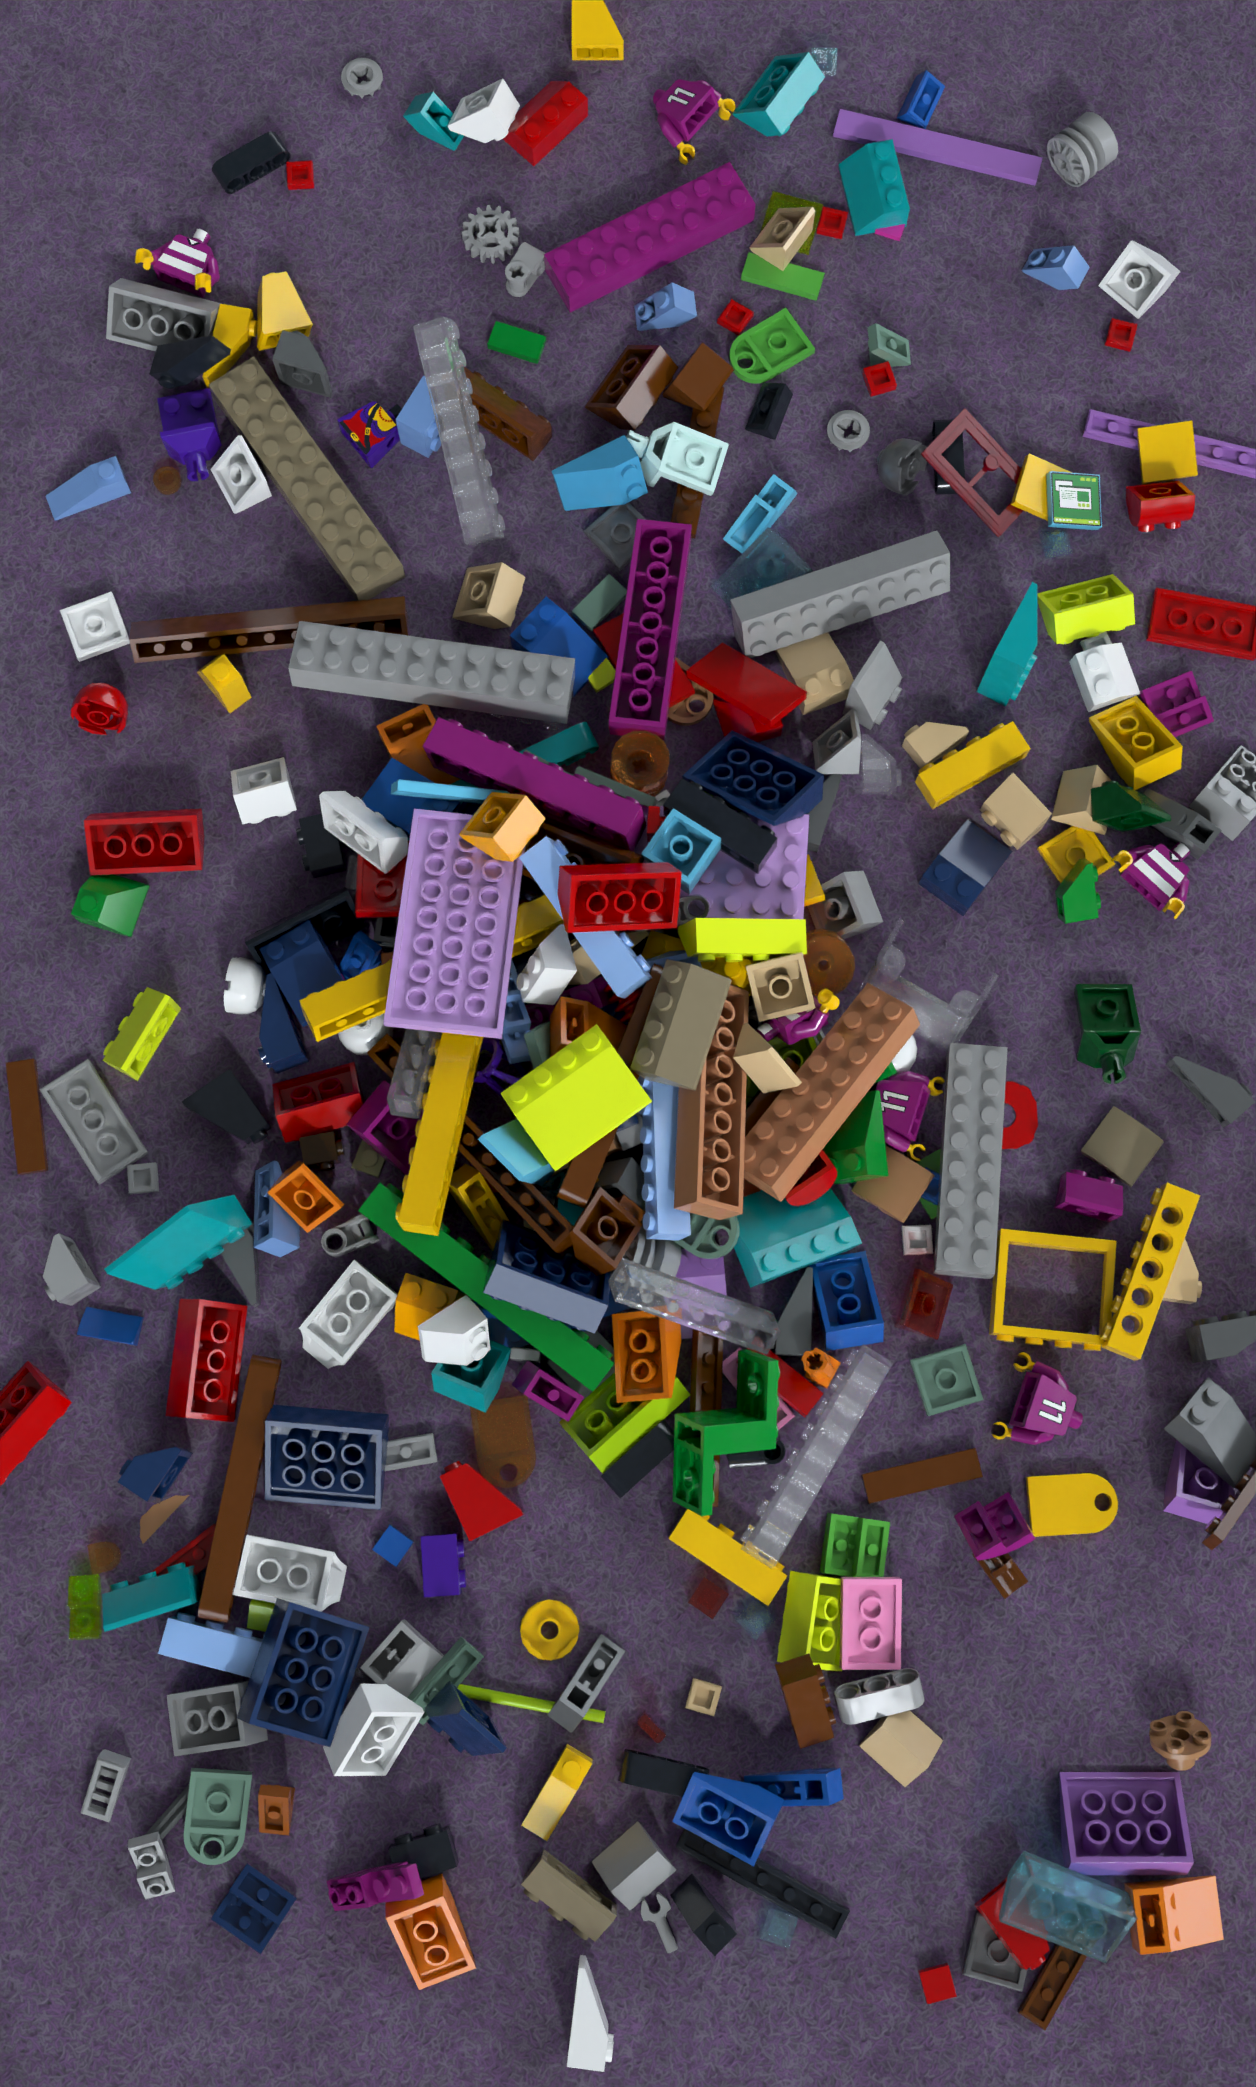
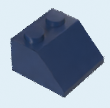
(153, 1472)

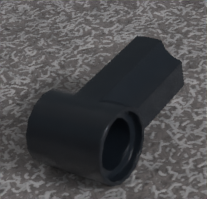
(754, 1458)

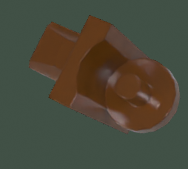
(1003, 1574)

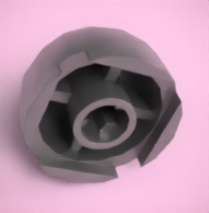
(899, 462)

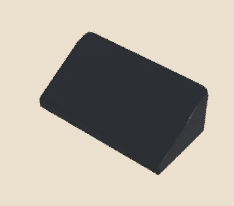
(769, 409)

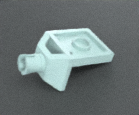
(680, 456)

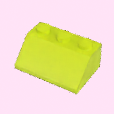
(1086, 609)
(141, 1032)
(812, 1620)

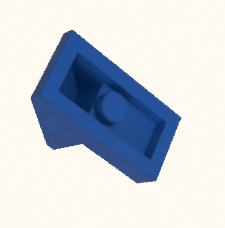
(360, 956)

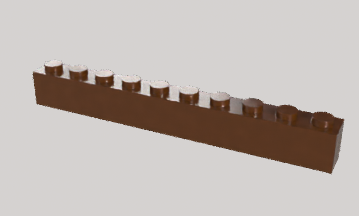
(258, 628)
(520, 1195)

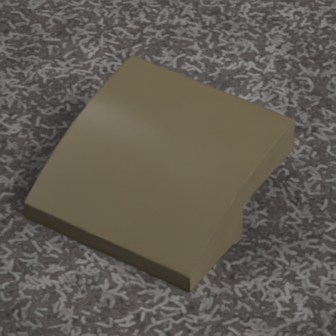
(1122, 1146)

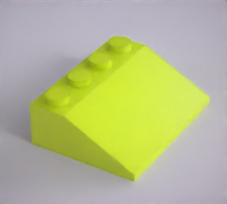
(576, 1097)

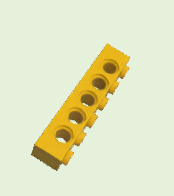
(1182, 1205)

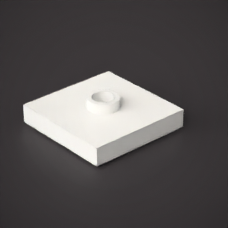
(95, 626)

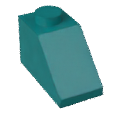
(430, 118)

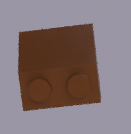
(603, 1233)

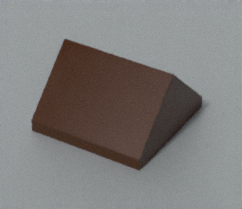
(699, 379)

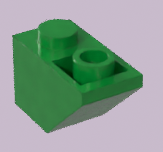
(1077, 894)

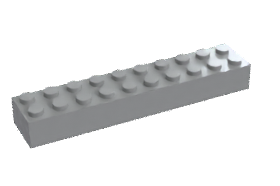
(432, 672)

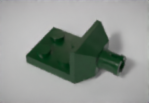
(1107, 1027)

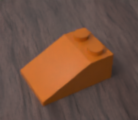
(645, 1356)
(430, 1934)

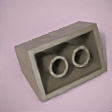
(569, 1897)

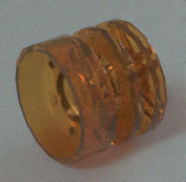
(644, 751)

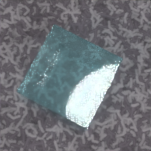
(778, 1927)

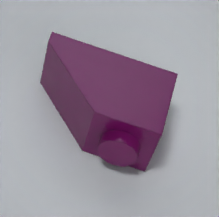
(547, 1390)

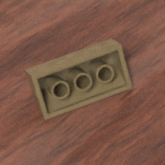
(680, 1025)

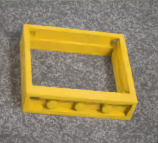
(1051, 1241)

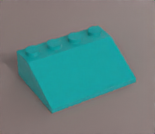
(1014, 653)
(786, 1238)
(182, 1243)

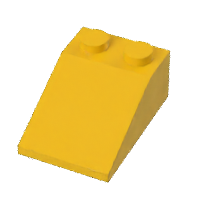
(1137, 743)

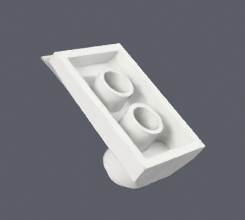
(346, 1315)
(289, 1572)

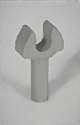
(660, 1921)

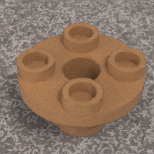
(1180, 1739)

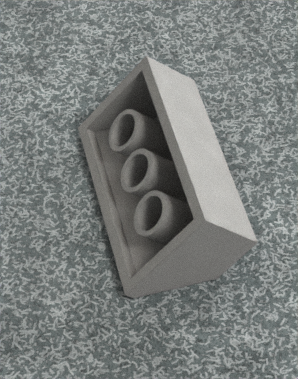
(156, 316)

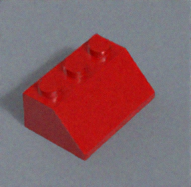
(547, 120)
(317, 1101)

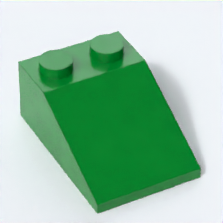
(859, 1143)

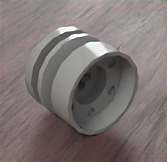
(1082, 149)
(654, 1253)

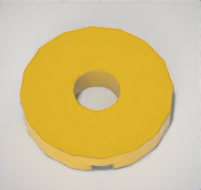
(567, 1630)

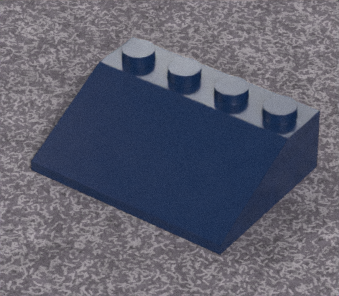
(758, 780)
(540, 1280)
(325, 1456)
(303, 1673)

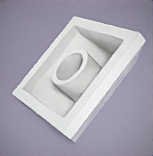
(240, 477)

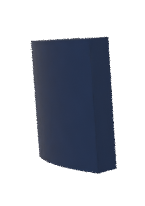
(253, 1908)

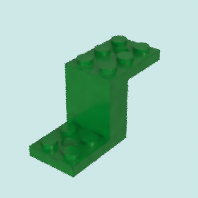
(725, 1431)

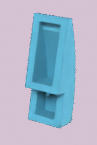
(760, 513)

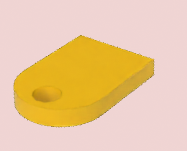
(1067, 1504)

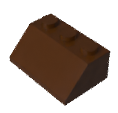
(632, 386)

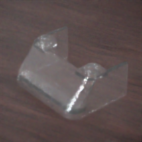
(938, 1020)

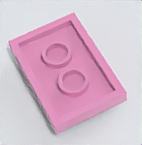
(870, 1623)

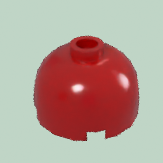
(96, 704)

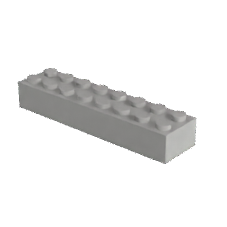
(841, 594)
(970, 1161)

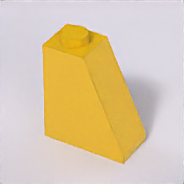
(594, 32)
(279, 310)
(225, 682)

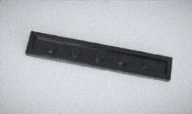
(770, 1883)

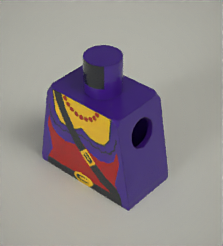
(371, 431)

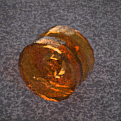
(840, 965)

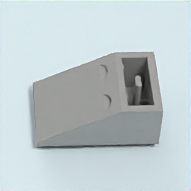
(1230, 795)

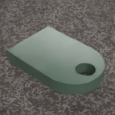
(702, 1237)
(216, 1812)

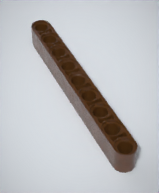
(587, 1165)
(239, 1489)

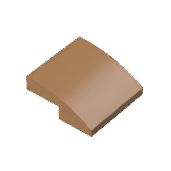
(899, 1190)

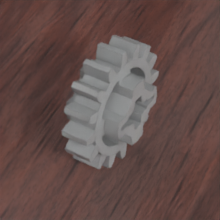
(490, 234)

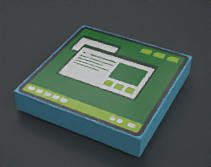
(1073, 500)

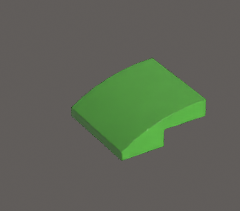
(854, 1546)

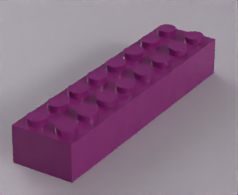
(649, 237)
(650, 628)
(552, 791)

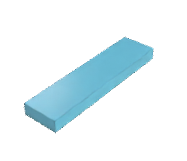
(441, 791)

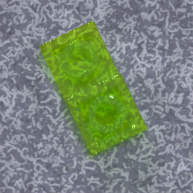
(85, 1607)

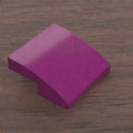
(1178, 704)
(994, 1528)

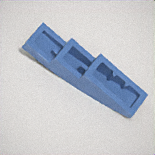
(515, 1023)

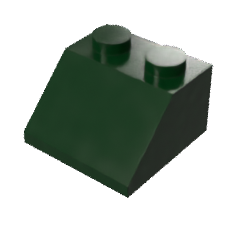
(1124, 808)

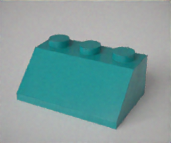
(780, 94)
(874, 188)
(150, 1596)

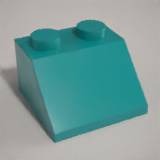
(476, 1382)

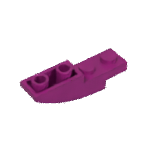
(375, 1886)

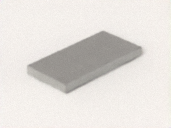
(93, 1121)

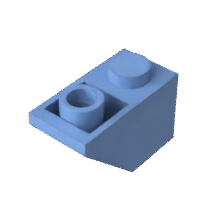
(1057, 267)
(666, 308)

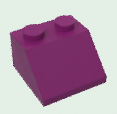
(1089, 1196)

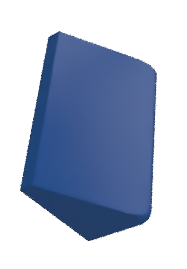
(921, 100)
(110, 1326)

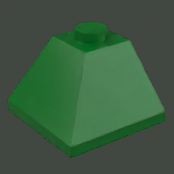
(110, 903)

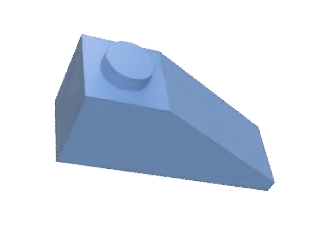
(89, 488)
(273, 1227)

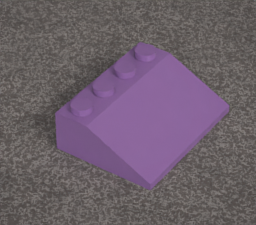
(1124, 1823)

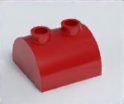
(1159, 504)
(814, 1181)

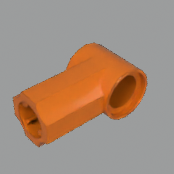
(820, 1367)

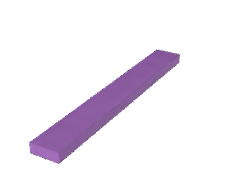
(939, 147)
(1209, 451)

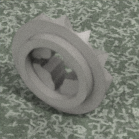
(359, 68)
(843, 420)

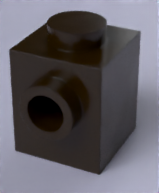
(322, 1150)

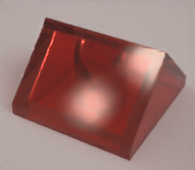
(924, 1304)

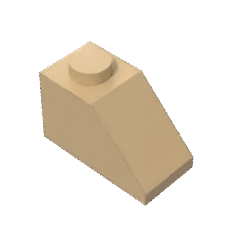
(932, 741)

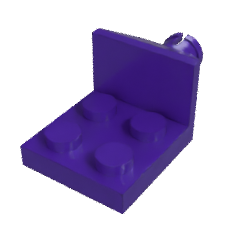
(190, 430)

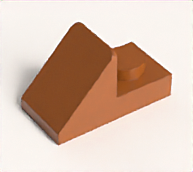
(275, 1809)

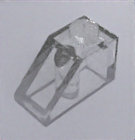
(877, 769)

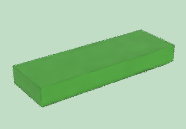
(792, 280)

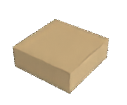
(703, 1697)

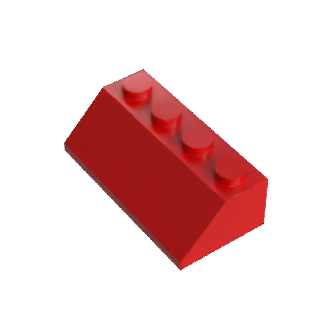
(145, 841)
(619, 896)
(206, 1360)
(27, 1411)

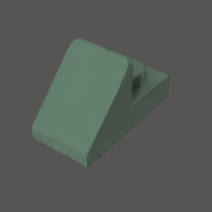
(887, 346)

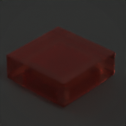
(708, 1598)
(651, 1727)

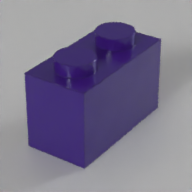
(442, 1565)

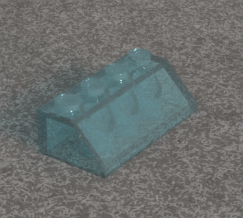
(1066, 1907)

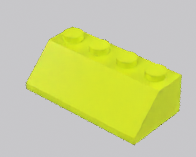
(743, 938)

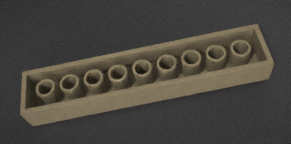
(307, 480)

